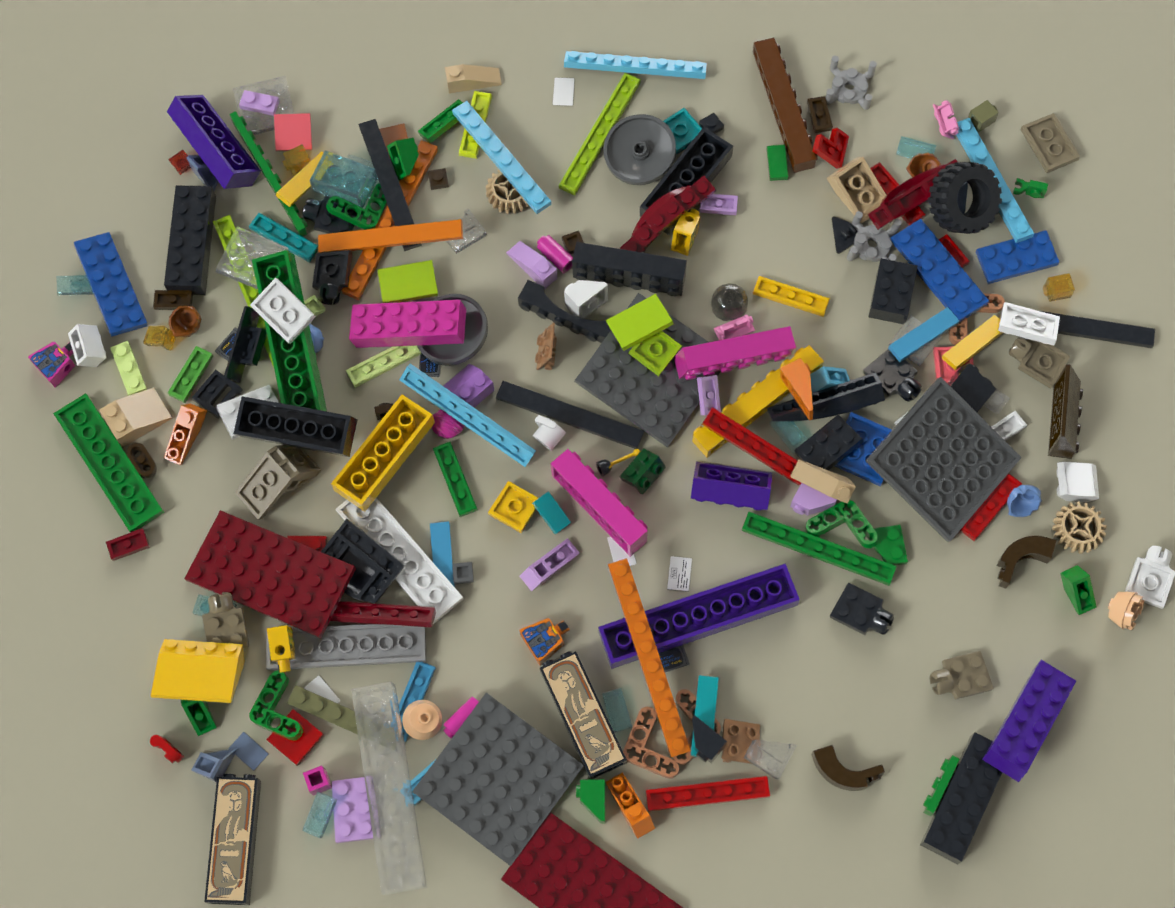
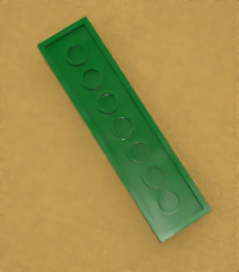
(108, 463)

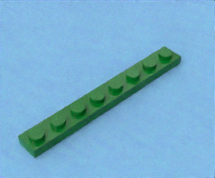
(265, 166)
(819, 548)

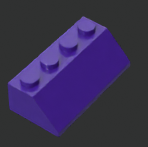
(731, 485)

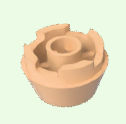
(1125, 609)
(422, 719)

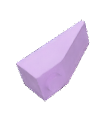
(533, 264)
(549, 564)

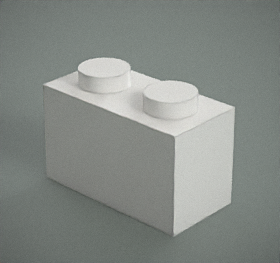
(87, 345)

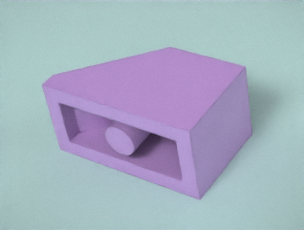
(811, 501)

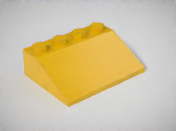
(197, 670)

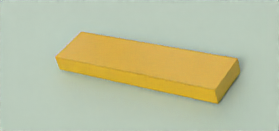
(299, 183)
(791, 296)
(973, 343)

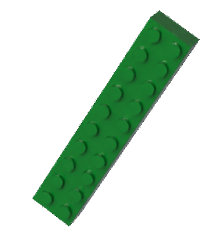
(295, 362)

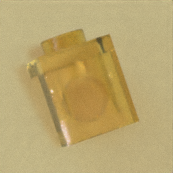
(159, 337)

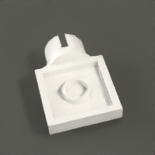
(1152, 577)

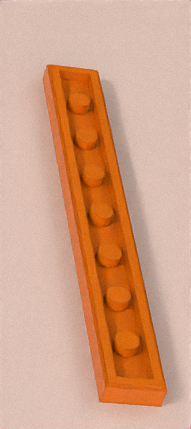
(391, 236)

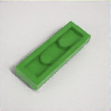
(190, 374)

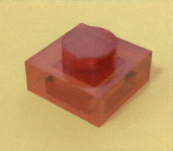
(180, 162)

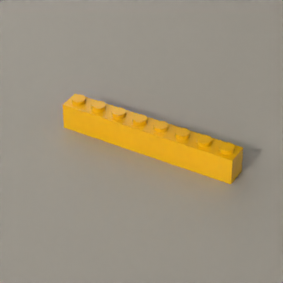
(755, 402)

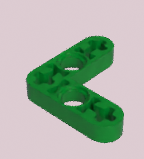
(367, 213)
(844, 517)
(269, 713)

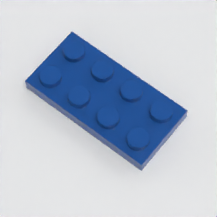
(1015, 259)

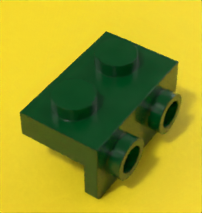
(643, 471)

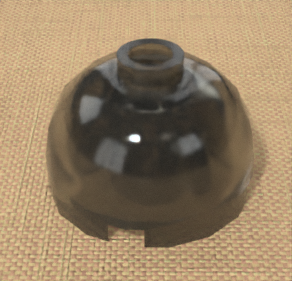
(729, 302)

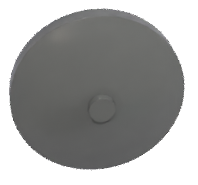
(639, 149)
(475, 335)

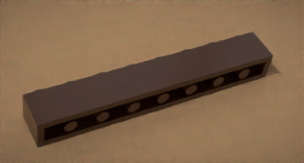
(784, 105)

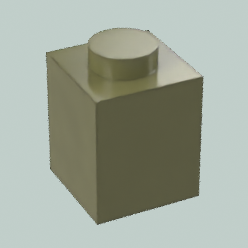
(983, 115)

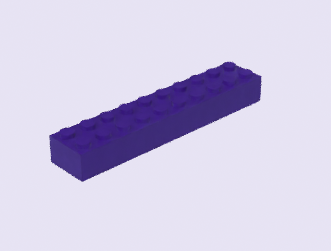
(705, 613)

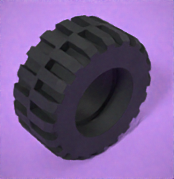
(984, 202)

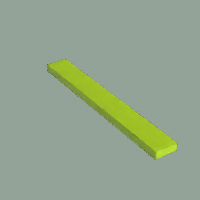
(595, 140)

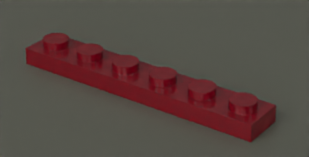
(384, 614)

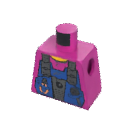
(53, 362)

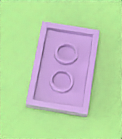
(351, 811)

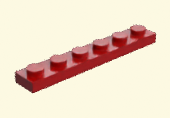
(750, 443)
(707, 793)

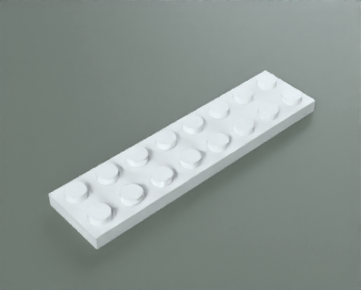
(420, 575)

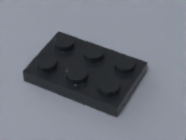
(829, 444)

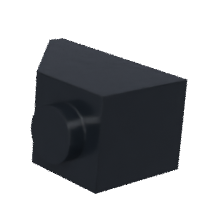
(707, 741)

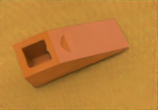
(184, 432)
(630, 805)

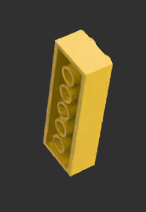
(383, 452)

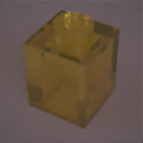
(296, 159)
(1058, 287)

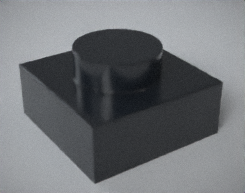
(712, 123)

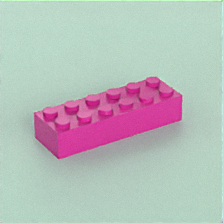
(408, 324)
(734, 352)
(599, 502)

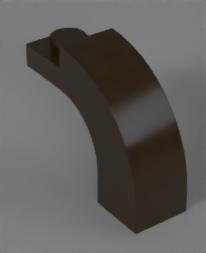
(1028, 547)
(841, 777)

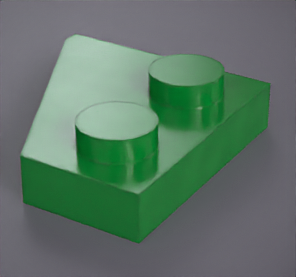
(890, 544)

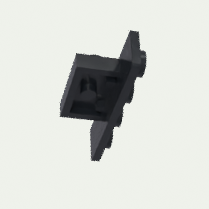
(246, 346)

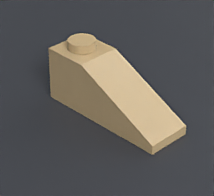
(471, 77)
(824, 481)

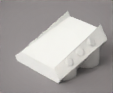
(1077, 482)

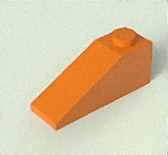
(798, 381)

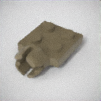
(1039, 360)
(224, 621)
(962, 676)

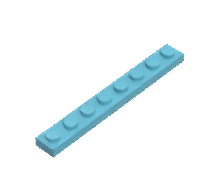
(637, 65)
(501, 157)
(1008, 208)
(467, 415)

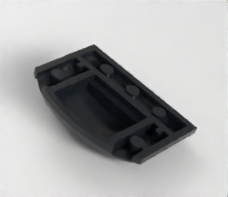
(373, 563)

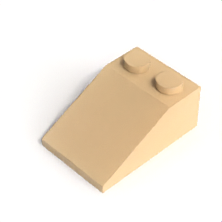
(857, 187)
(135, 415)

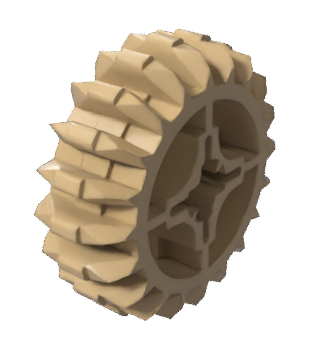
(500, 185)
(1071, 514)

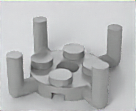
(851, 77)
(881, 237)

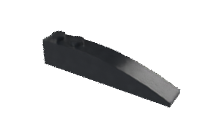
(833, 400)

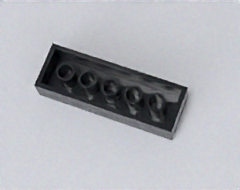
(702, 157)
(190, 239)
(629, 269)
(295, 426)
(962, 802)

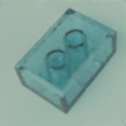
(343, 178)

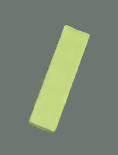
(381, 363)

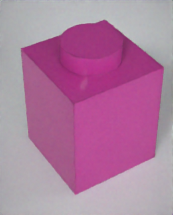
(317, 780)

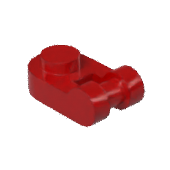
(172, 754)

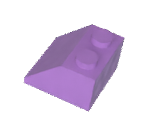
(470, 385)

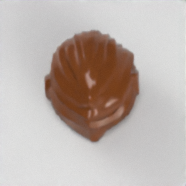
(922, 163)
(184, 321)

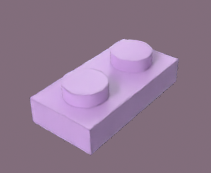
(259, 102)
(720, 204)
(708, 393)

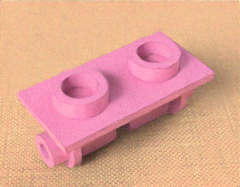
(948, 127)
(735, 328)

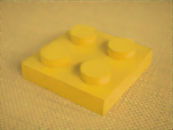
(513, 507)

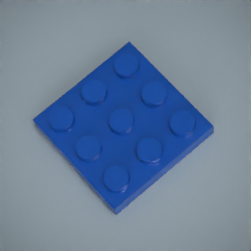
(872, 435)

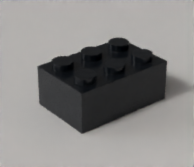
(892, 291)

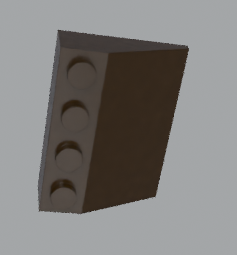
(1065, 415)

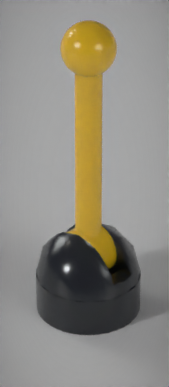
(605, 466)

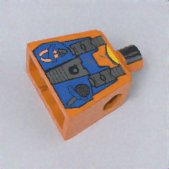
(544, 638)

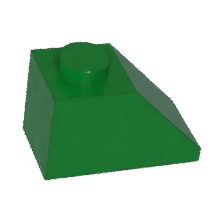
(403, 156)
(1079, 589)
(199, 716)
(593, 797)

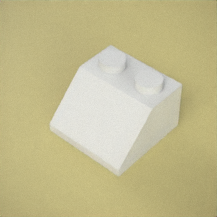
(585, 297)

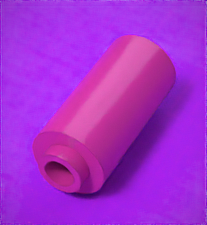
(555, 253)
(458, 718)

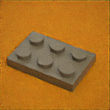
(1050, 143)

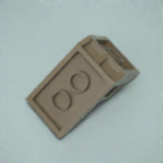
(277, 472)

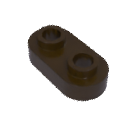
(142, 461)

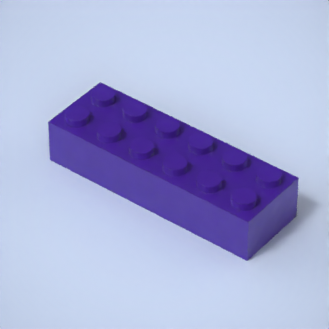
(213, 141)
(1029, 720)

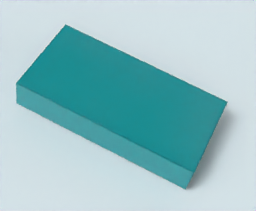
(551, 512)

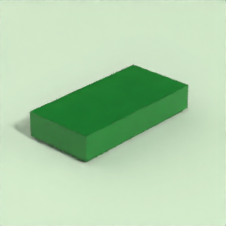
(777, 162)

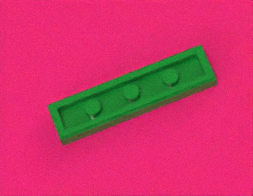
(455, 479)

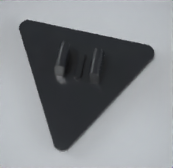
(843, 233)

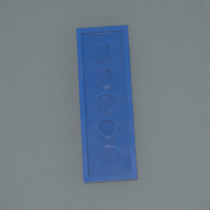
(939, 270)
(110, 284)

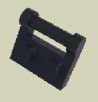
(212, 389)

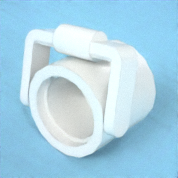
(548, 432)

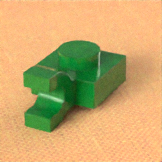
(1032, 188)

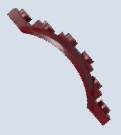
(905, 197)
(665, 212)

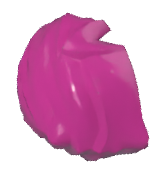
(446, 425)

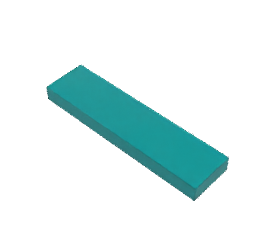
(278, 233)
(705, 703)

